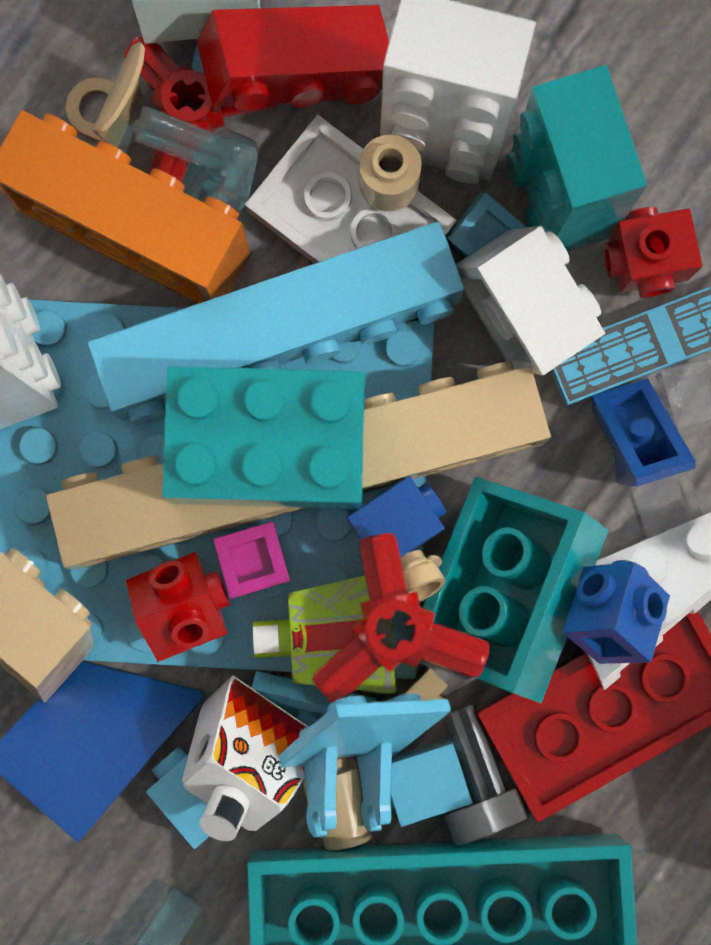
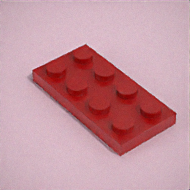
(594, 735)

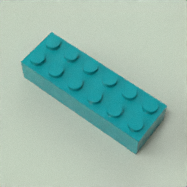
(446, 893)

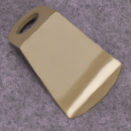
(119, 106)

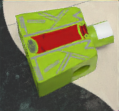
(319, 629)

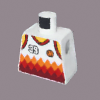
(237, 760)

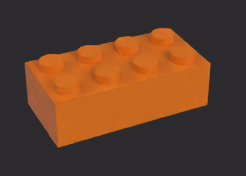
(120, 209)

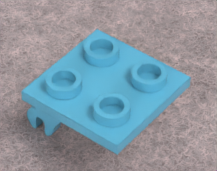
(371, 734)

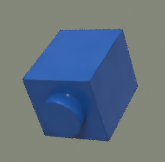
(403, 510)

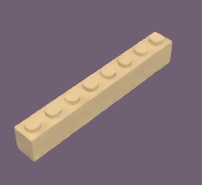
(401, 439)

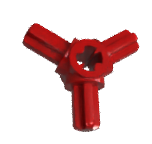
(171, 89)
(428, 641)

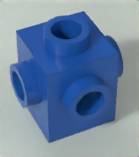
(617, 613)

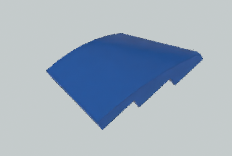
(91, 741)

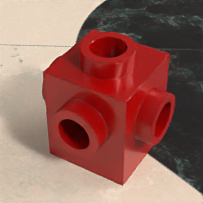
(652, 251)
(178, 606)

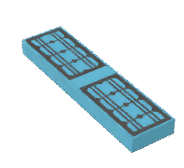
(638, 348)

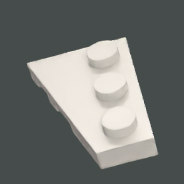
(680, 565)

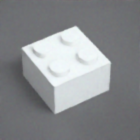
(530, 299)

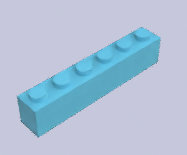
(283, 319)

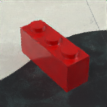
(293, 55)

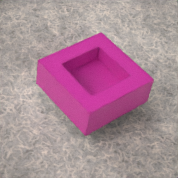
(251, 560)

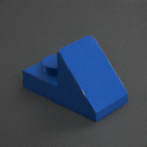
(641, 434)

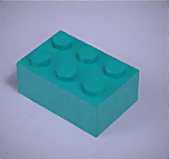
(576, 158)
(264, 437)
(514, 580)

